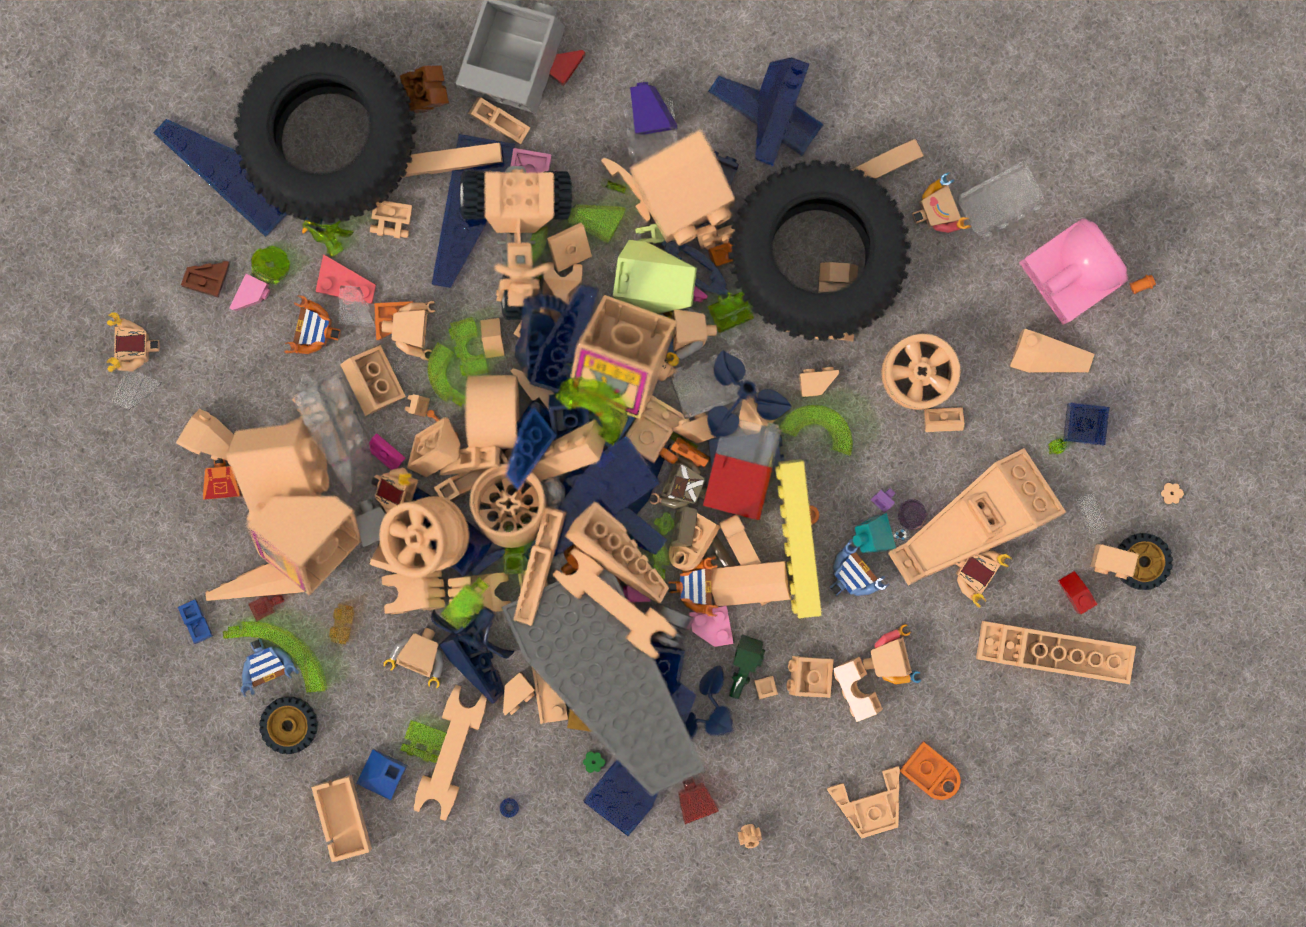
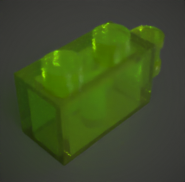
(464, 604)

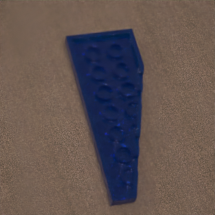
(221, 170)
(460, 234)
(611, 482)
(619, 794)

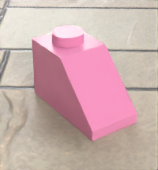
(250, 293)

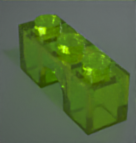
(463, 332)

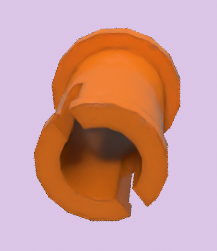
(1142, 284)

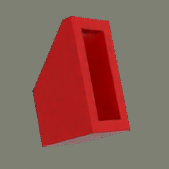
(565, 65)
(1077, 593)

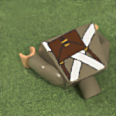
(682, 485)

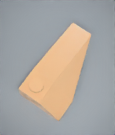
(1044, 354)
(206, 435)

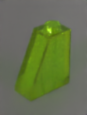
(597, 220)

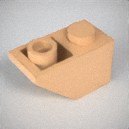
(815, 383)
(695, 430)
(515, 692)

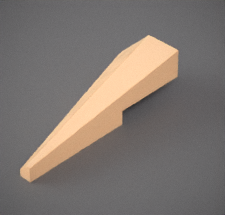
(256, 582)

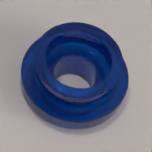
(509, 814)

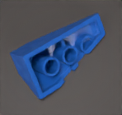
(530, 445)

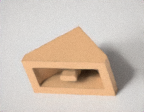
(492, 338)

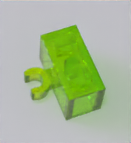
(730, 312)

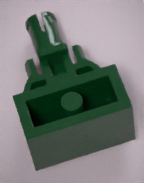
(747, 657)

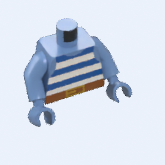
(854, 574)
(265, 666)

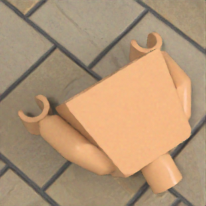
(410, 328)

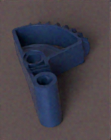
(535, 329)

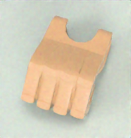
(560, 286)
(415, 592)
(490, 600)

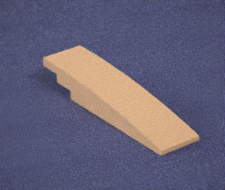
(1055, 652)

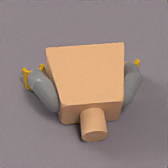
(689, 333)
(419, 655)

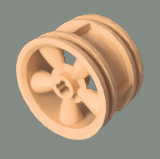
(942, 354)
(405, 537)

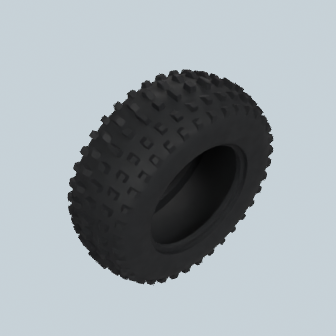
(291, 82)
(830, 190)

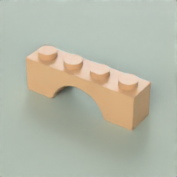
(463, 482)

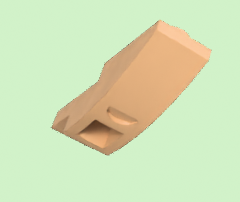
(473, 459)

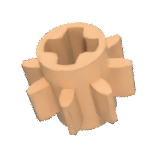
(749, 836)

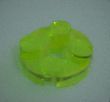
(270, 274)

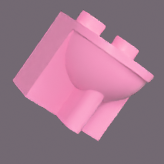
(1075, 270)

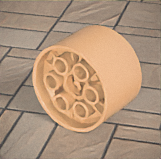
(492, 410)
(486, 489)

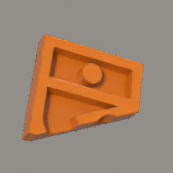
(386, 312)
(690, 452)

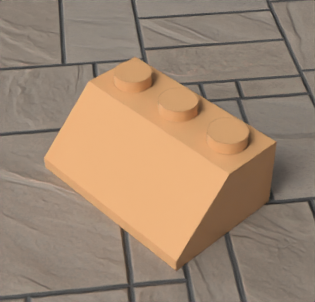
(372, 380)
(434, 448)

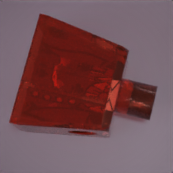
(696, 801)

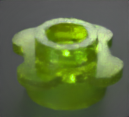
(1057, 446)
(660, 523)

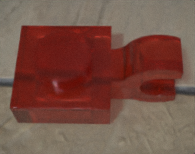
(264, 607)

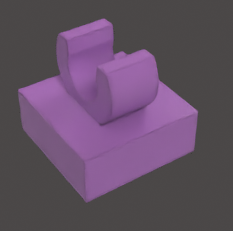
(883, 500)

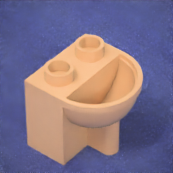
(278, 463)

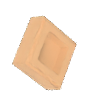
(766, 687)

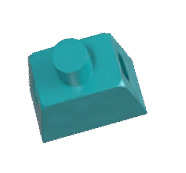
(874, 535)

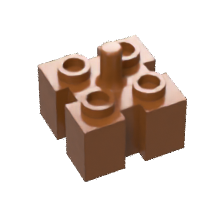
(425, 88)

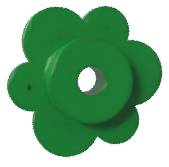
(590, 767)

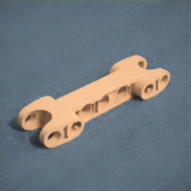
(640, 624)
(440, 786)

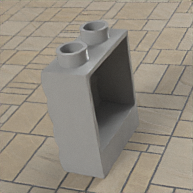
(511, 53)

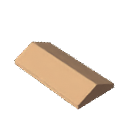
(750, 583)

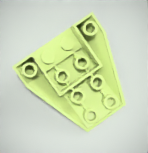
(653, 278)

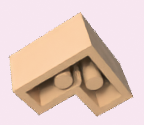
(1114, 560)

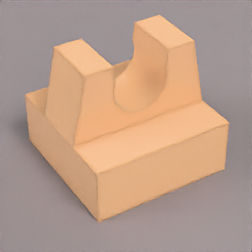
(418, 405)

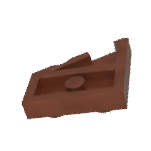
(206, 278)

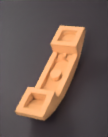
(892, 159)
(613, 168)

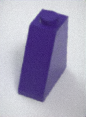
(650, 111)

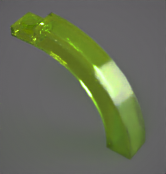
(291, 643)

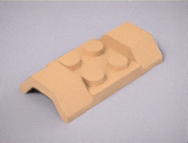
(834, 277)

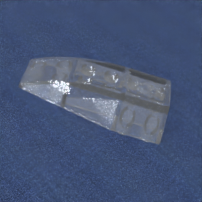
(338, 430)

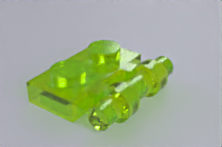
(426, 736)

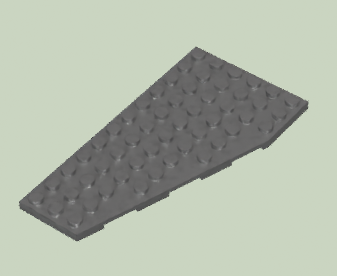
(608, 684)

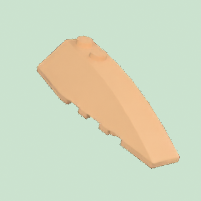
(611, 547)

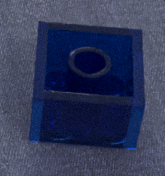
(1086, 424)

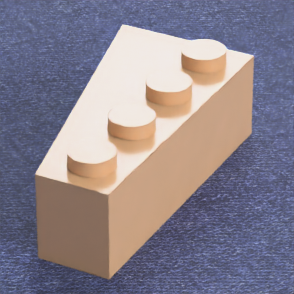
(571, 452)

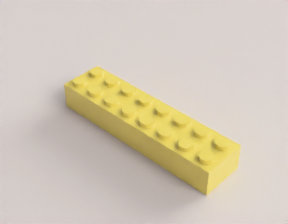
(799, 538)

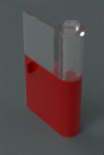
(743, 469)

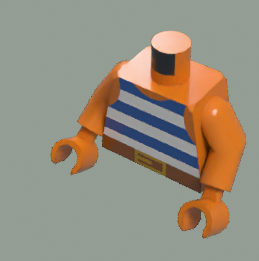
(312, 328)
(696, 588)

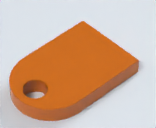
(930, 772)

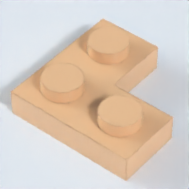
(709, 236)

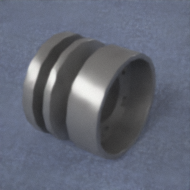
(677, 621)

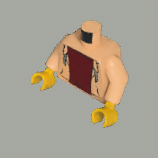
(131, 345)
(394, 488)
(977, 573)

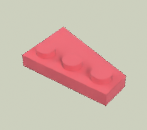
(334, 275)

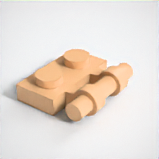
(394, 213)

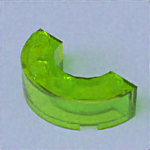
(599, 399)
(825, 418)

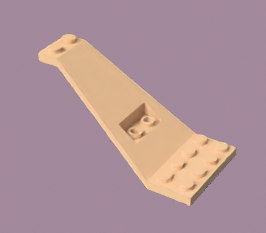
(1011, 498)

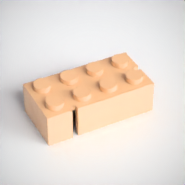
(341, 818)

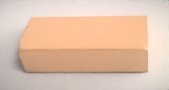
(944, 419)

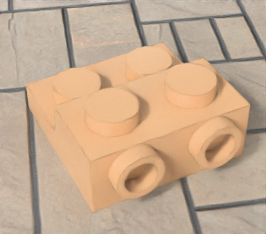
(810, 676)

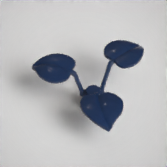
(729, 370)
(483, 620)
(720, 720)

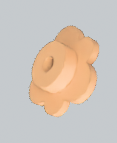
(1177, 493)

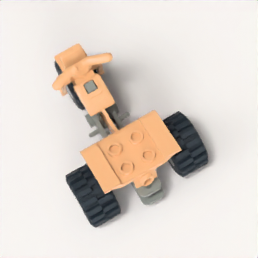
(516, 206)

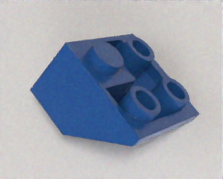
(381, 774)

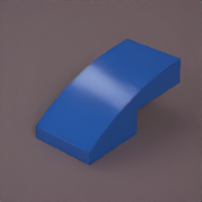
(195, 621)

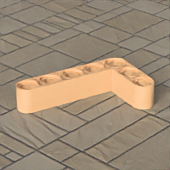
(739, 542)

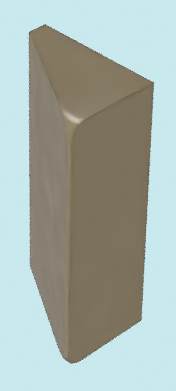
(684, 527)
(717, 550)

